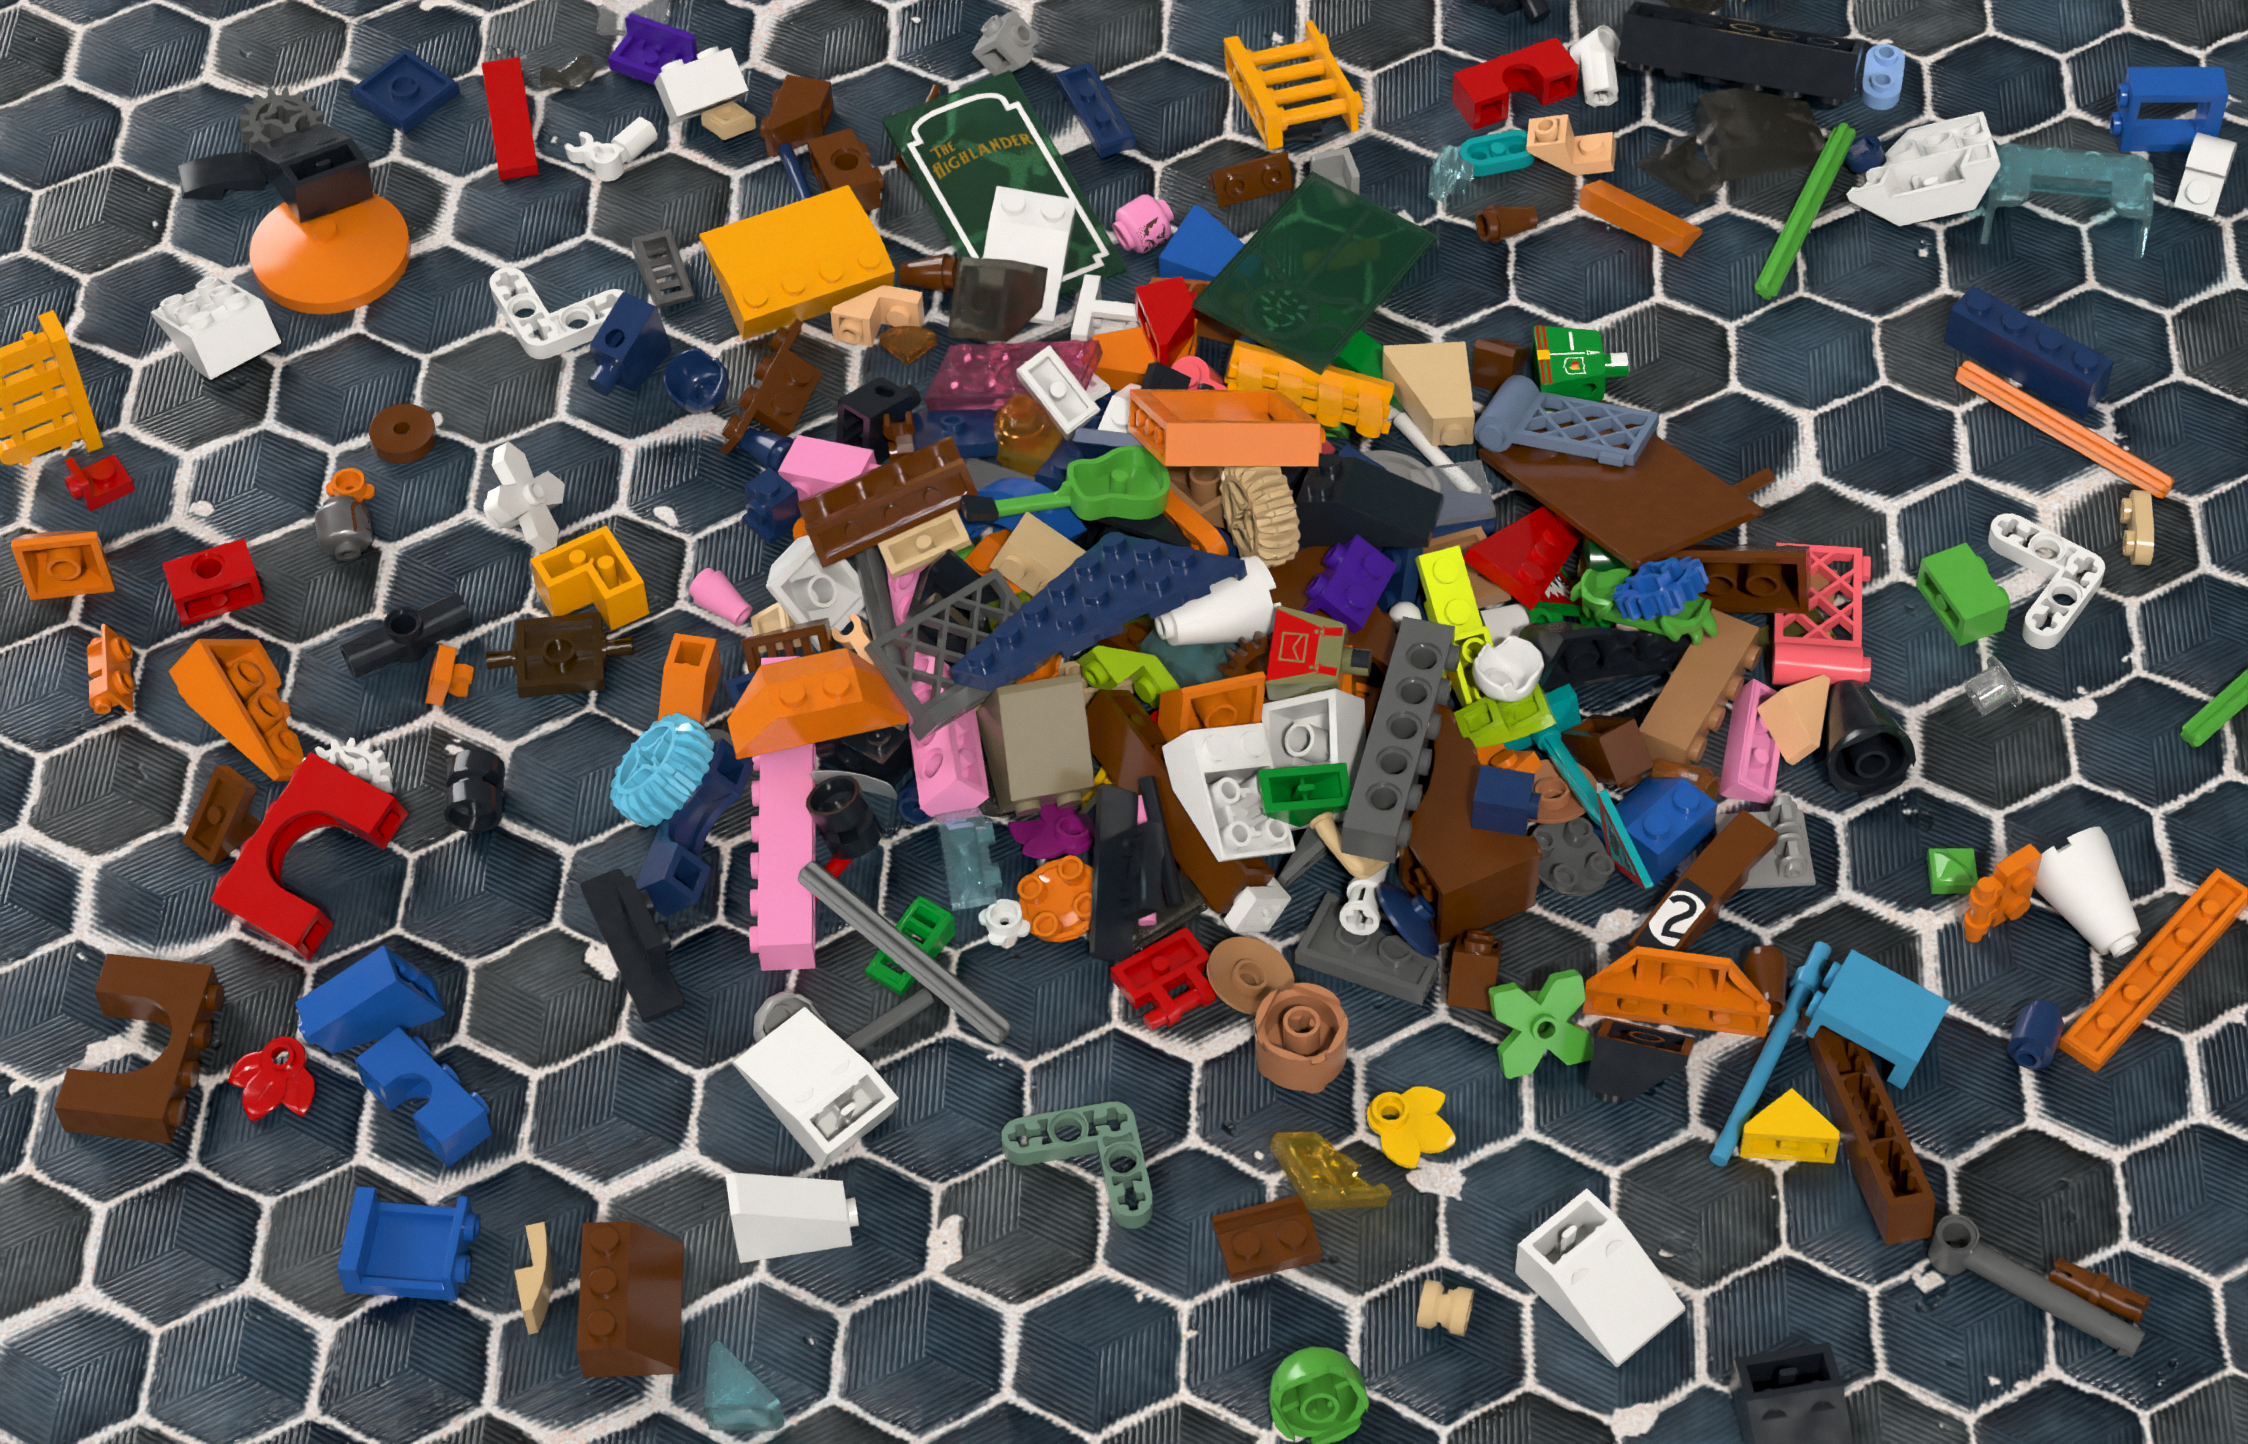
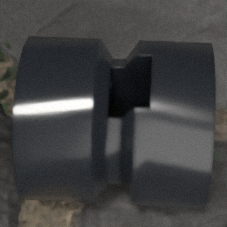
(474, 791)
(844, 817)

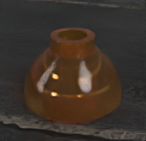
(1022, 423)

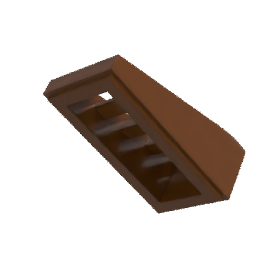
(786, 635)

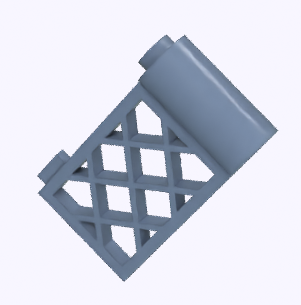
(1519, 410)

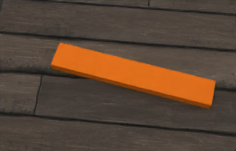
(2155, 971)

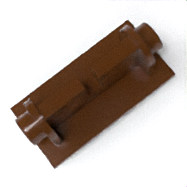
(1251, 179)

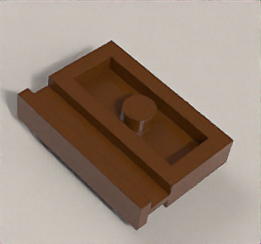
(1266, 1238)

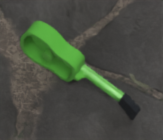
(1117, 484)

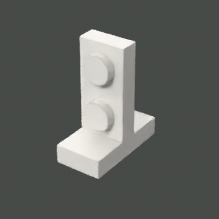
(1099, 316)

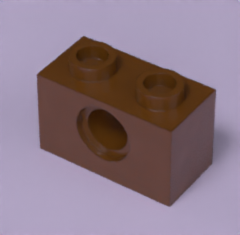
(844, 161)

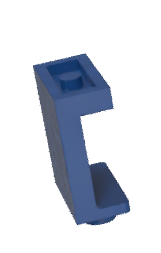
(407, 1248)

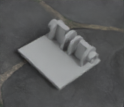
(1790, 859)

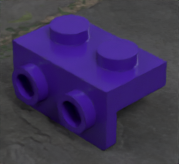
(650, 47)
(1350, 582)

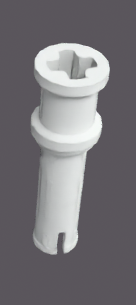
(1361, 901)

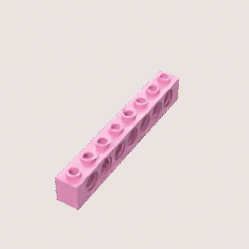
(950, 760)

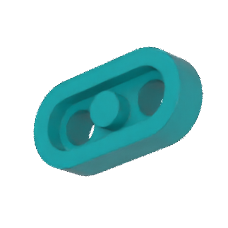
(1497, 152)

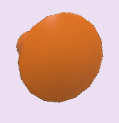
(1058, 899)

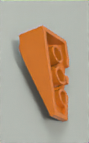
(237, 694)

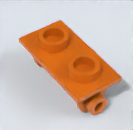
(111, 663)

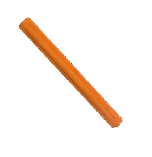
(2064, 429)

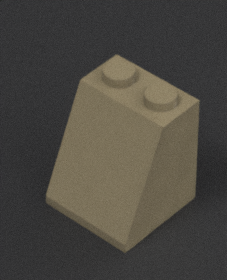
(1037, 744)

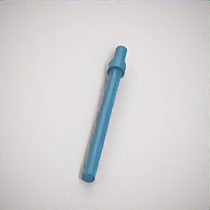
(1803, 986)

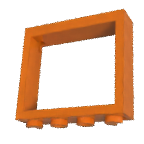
(1224, 428)

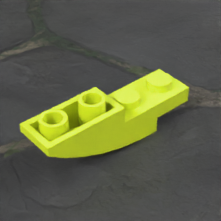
(1453, 603)

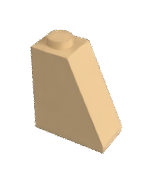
(1433, 389)

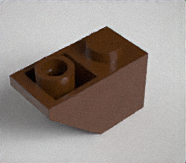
(797, 113)
(1474, 970)

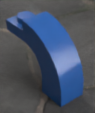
(1061, 519)

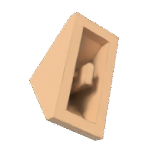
(1797, 717)

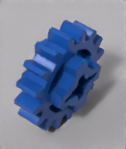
(1660, 588)

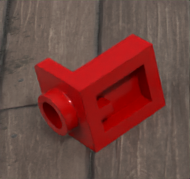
(98, 482)

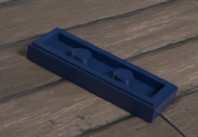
(1095, 110)

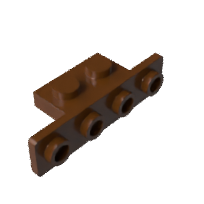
(779, 393)

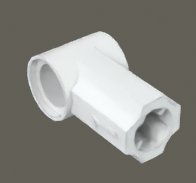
(1596, 61)

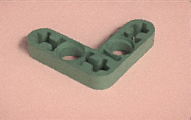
(1106, 1143)

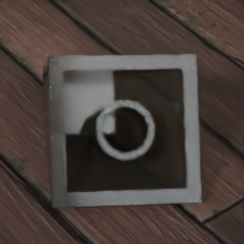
(994, 298)

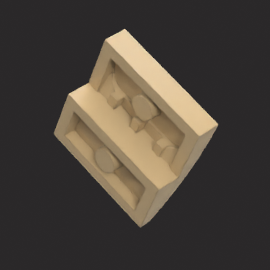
(924, 543)

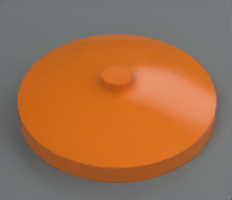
(331, 259)

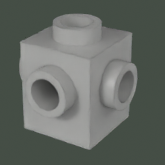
(1012, 41)

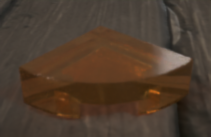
(908, 342)

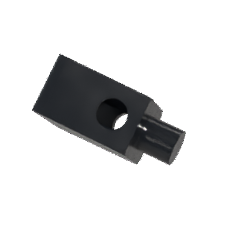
(862, 413)

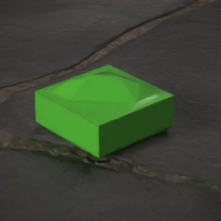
(1951, 870)

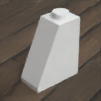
(788, 1215)

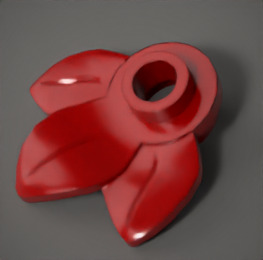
(273, 1083)

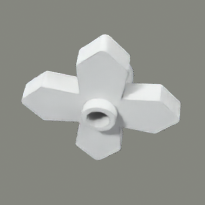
(524, 498)

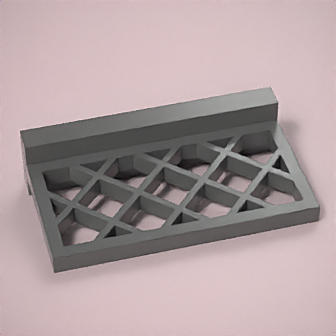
(957, 698)

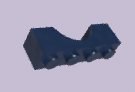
(674, 865)

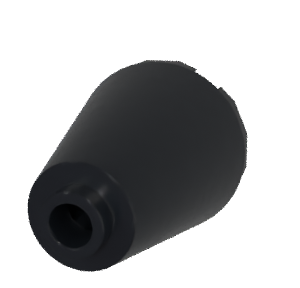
(1864, 742)

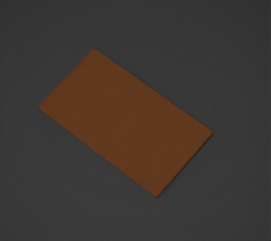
(1628, 509)

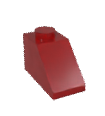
(1166, 317)

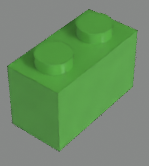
(1963, 594)

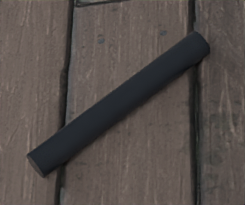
(1154, 813)

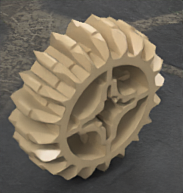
(1260, 513)

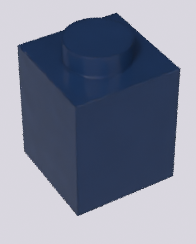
(1505, 801)

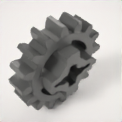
(276, 117)

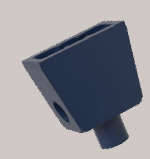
(628, 345)

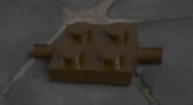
(559, 654)

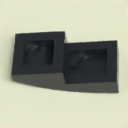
(211, 175)

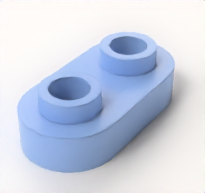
(1882, 77)

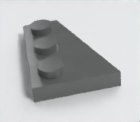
(1367, 960)

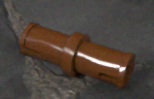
(2100, 1290)

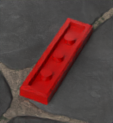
(510, 118)

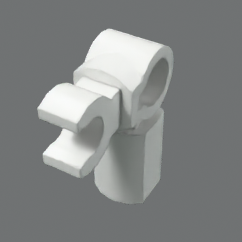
(609, 158)

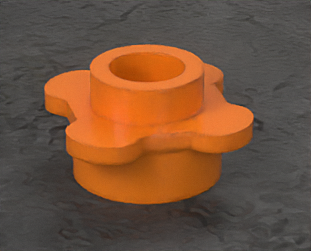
(350, 483)

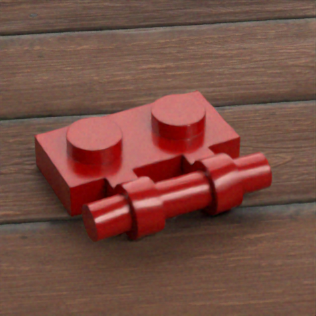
(1158, 970)

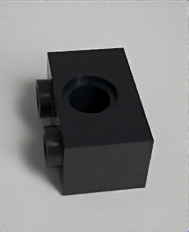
(875, 753)

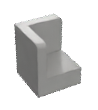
(1338, 167)

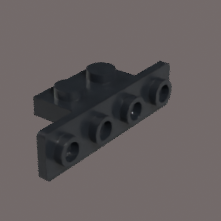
(1124, 873)
(634, 942)

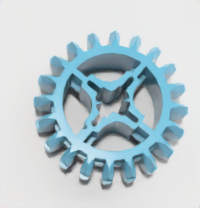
(662, 769)

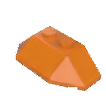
(812, 703)
(1678, 991)

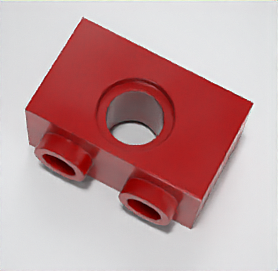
(213, 582)

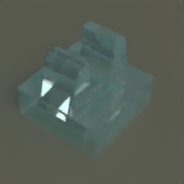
(1449, 174)

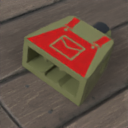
(1310, 655)

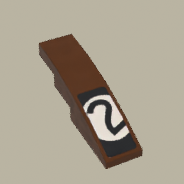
(1706, 885)

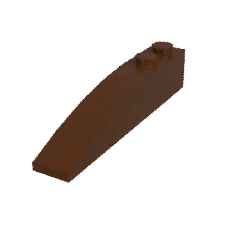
(1873, 1137)

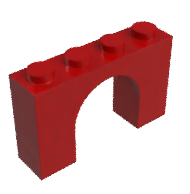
(313, 799)

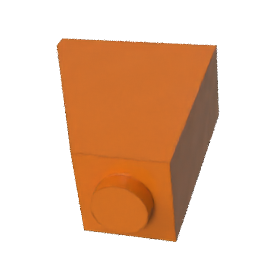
(1128, 356)

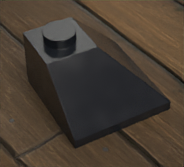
(1634, 1059)

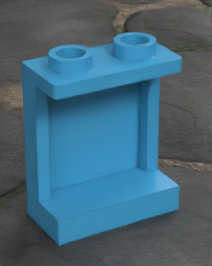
(1878, 1012)

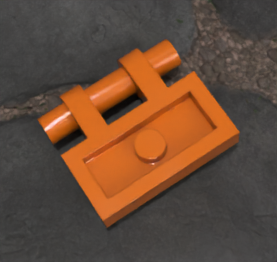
(2002, 894)

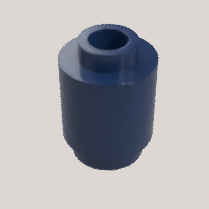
(2036, 1034)

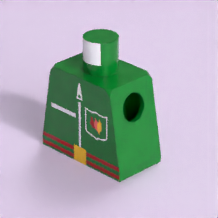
(1573, 362)

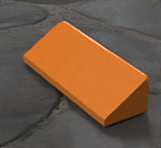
(1638, 217)

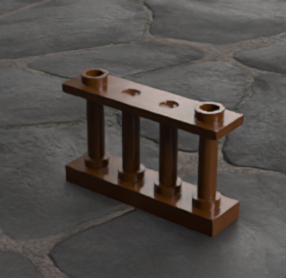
(886, 501)

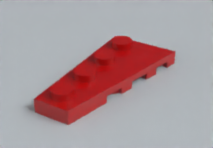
(1525, 554)

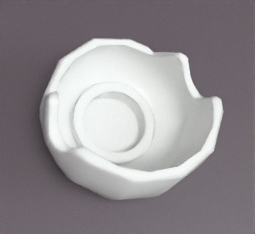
(1508, 670)

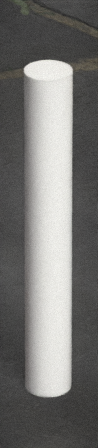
(1415, 436)

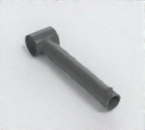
(2026, 1284)

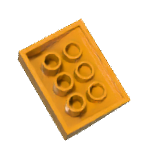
(797, 261)

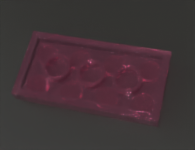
(986, 373)

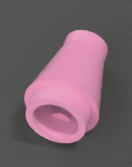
(717, 594)

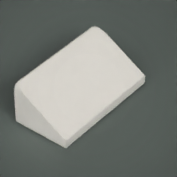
(1057, 392)

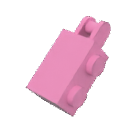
(821, 464)

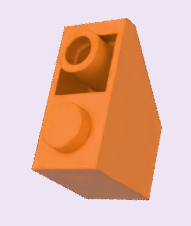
(690, 677)

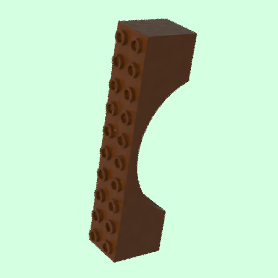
(1461, 870)

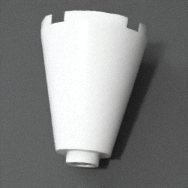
(1225, 614)
(2090, 892)

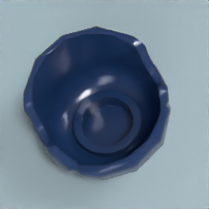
(696, 381)

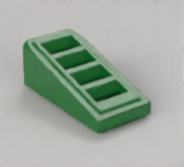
(926, 922)

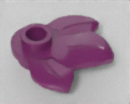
(1053, 834)

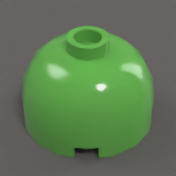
(1317, 1395)

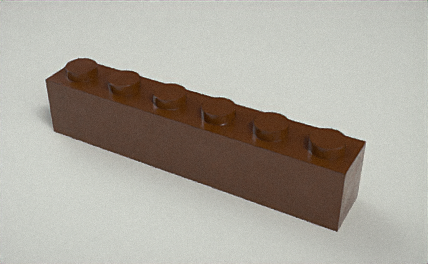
(1131, 748)

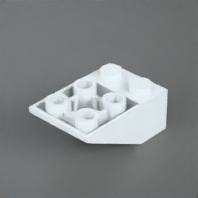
(217, 325)
(1219, 788)
(817, 1086)
(1598, 1278)

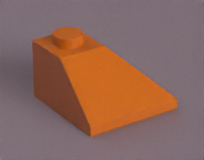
(62, 564)
(1212, 705)

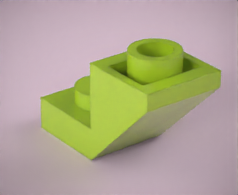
(1110, 666)

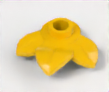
(1417, 1124)

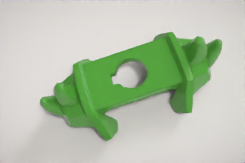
(1597, 598)

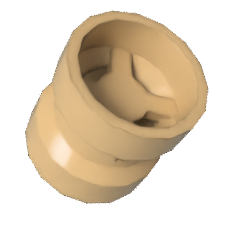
(1448, 1308)

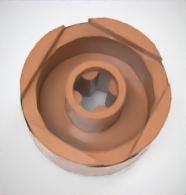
(1301, 1037)

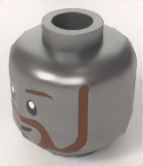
(343, 527)

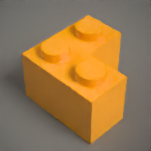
(591, 572)

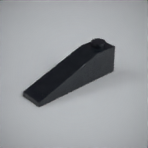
(1600, 654)

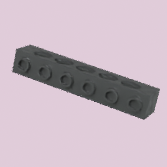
(1399, 740)

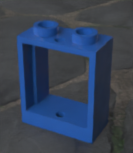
(2168, 84)

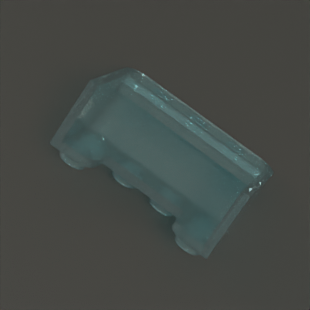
(2073, 172)

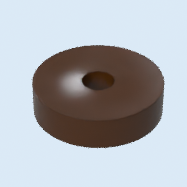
(404, 448)

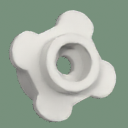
(1004, 911)

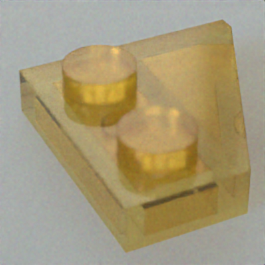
(1323, 1174)

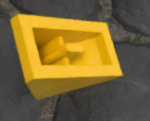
(1790, 1132)

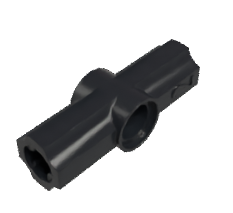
(405, 635)

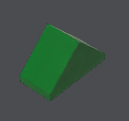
(1304, 792)

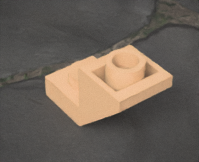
(1555, 143)
(861, 317)

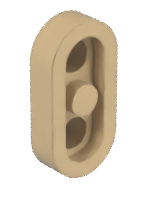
(2139, 538)

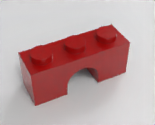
(1540, 70)

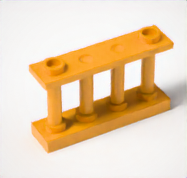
(1263, 101)

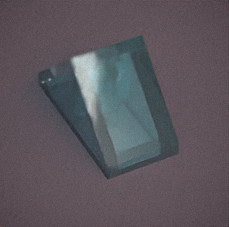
(737, 1397)

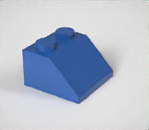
(1665, 822)

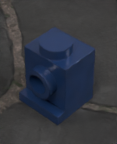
(771, 505)

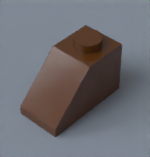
(1609, 749)

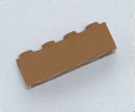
(1699, 691)

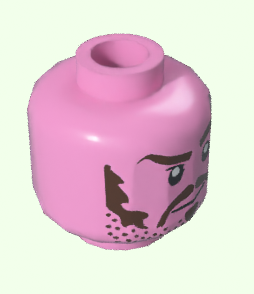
(1143, 224)

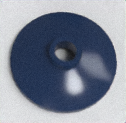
(1410, 918)

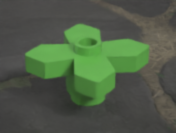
(1541, 1023)

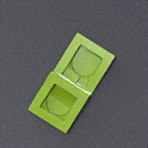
(1497, 722)

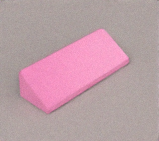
(1750, 750)

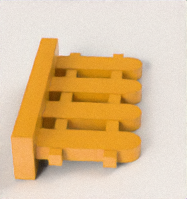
(1331, 397)
(51, 404)

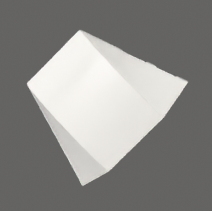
(1932, 172)

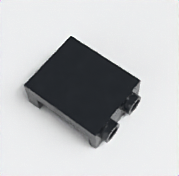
(937, 582)

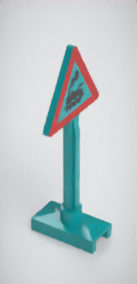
(1597, 805)

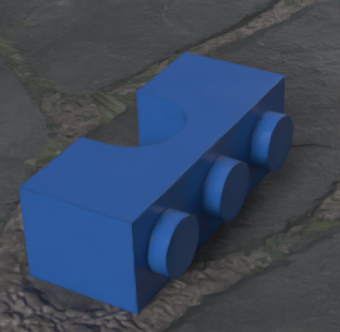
(404, 1070)

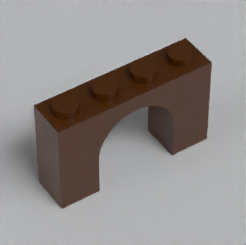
(152, 1099)

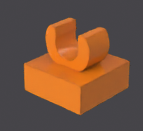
(447, 677)

